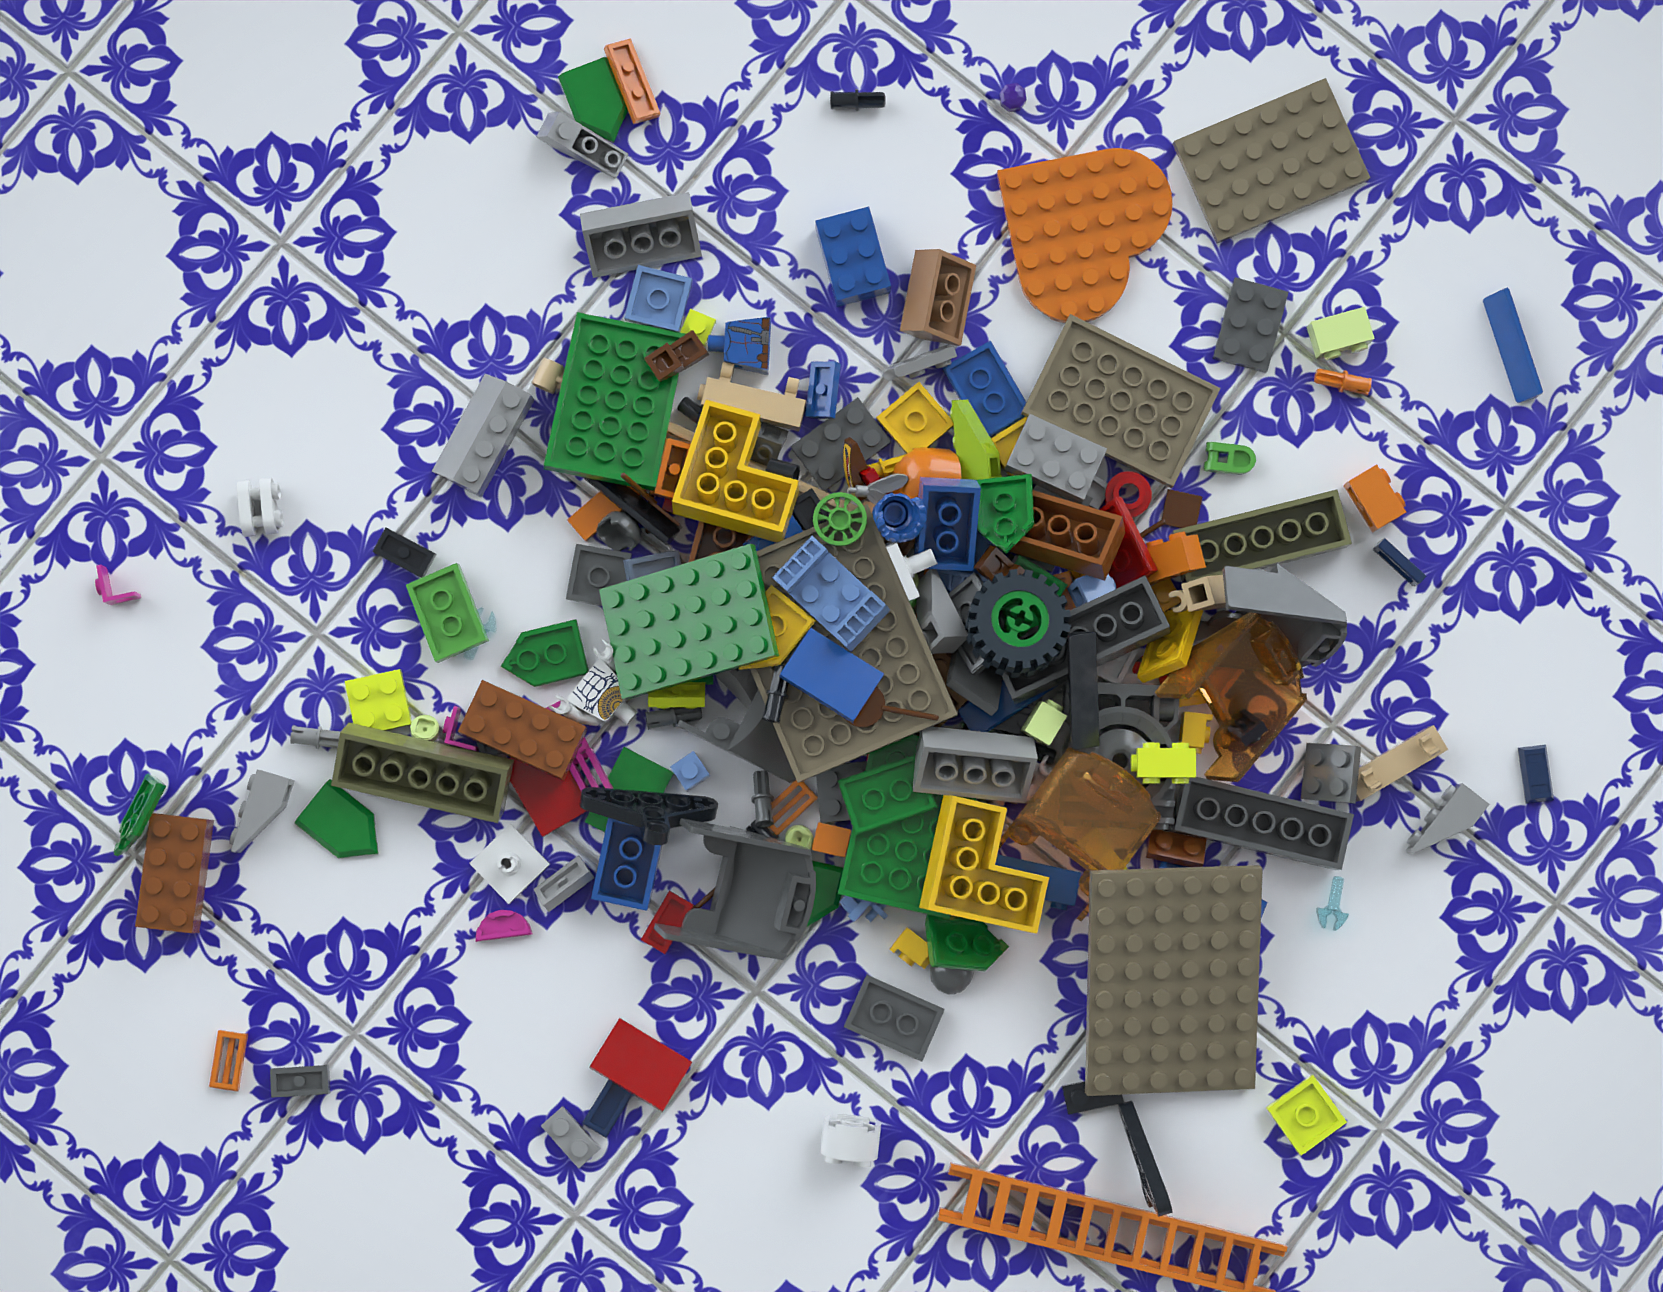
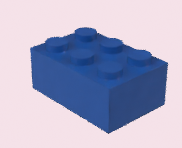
(853, 256)
(950, 522)
(626, 867)

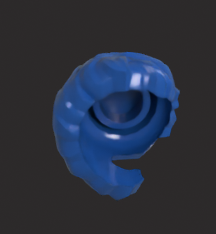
(899, 517)

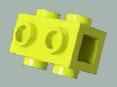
(1156, 763)

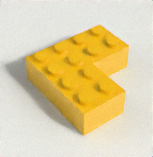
(720, 485)
(964, 873)

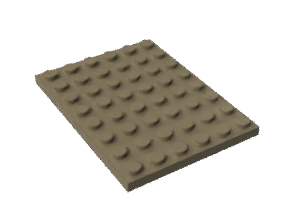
(814, 734)
(1173, 979)

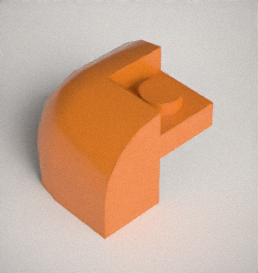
(926, 463)

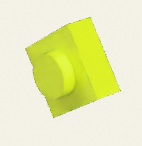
(700, 324)

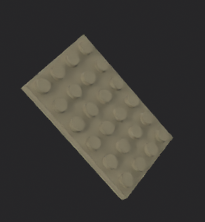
(1271, 160)
(1122, 400)

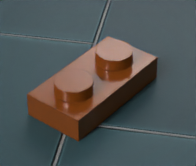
(1176, 848)

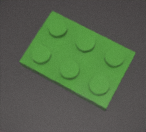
(447, 613)

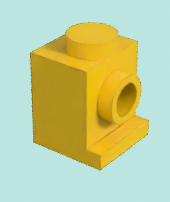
(1194, 730)
(912, 948)

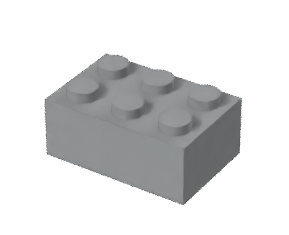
(1055, 459)

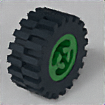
(1005, 649)

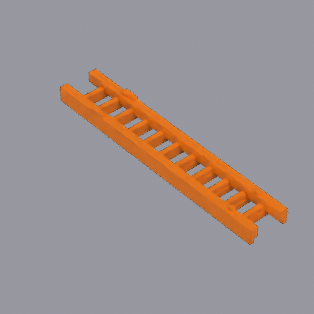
(1079, 1247)

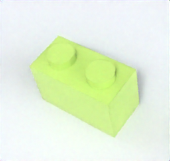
(1340, 333)
(1044, 721)

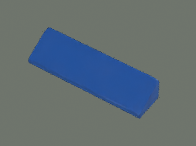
(1512, 346)
(979, 720)

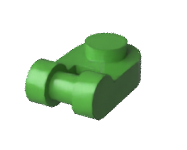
(1239, 458)

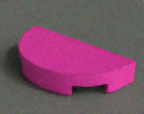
(502, 925)

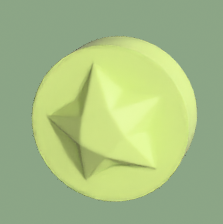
(425, 728)
(800, 836)

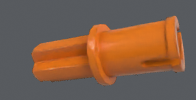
(1343, 381)

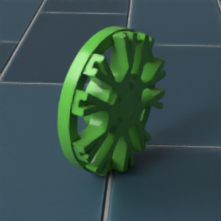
(840, 519)

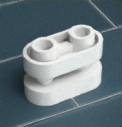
(268, 494)

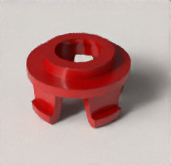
(1136, 479)

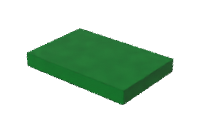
(635, 774)
(883, 795)

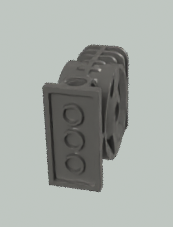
(1127, 741)

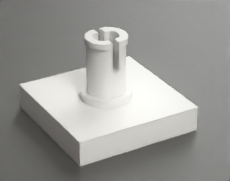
(909, 566)
(509, 863)

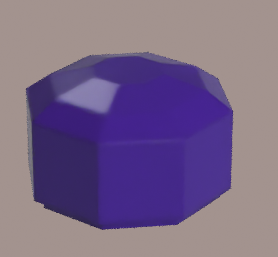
(1012, 97)

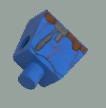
(745, 344)

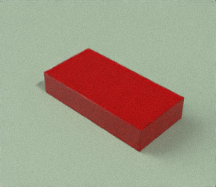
(669, 913)

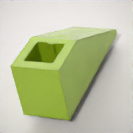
(973, 444)

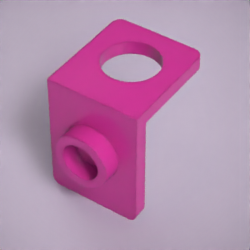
(104, 588)
(450, 728)

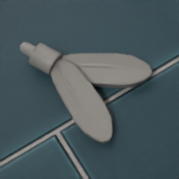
(879, 488)

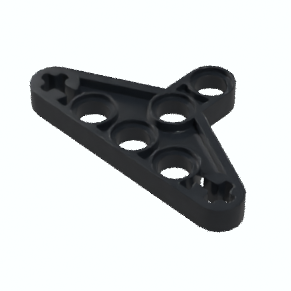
(648, 810)
(1150, 1177)

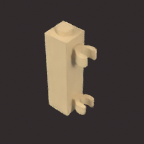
(774, 408)
(1201, 594)
(1399, 761)

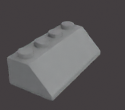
(640, 234)
(483, 434)
(974, 764)

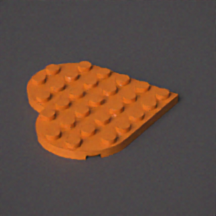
(1079, 225)

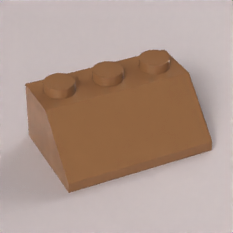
(938, 297)

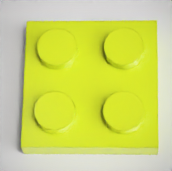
(379, 701)
(1306, 1115)

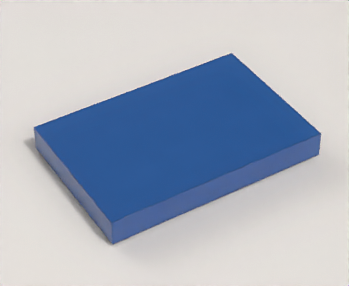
(988, 387)
(831, 675)

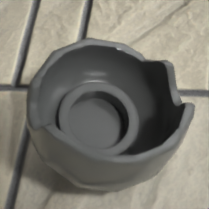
(619, 531)
(950, 980)

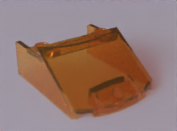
(1236, 670)
(1088, 813)

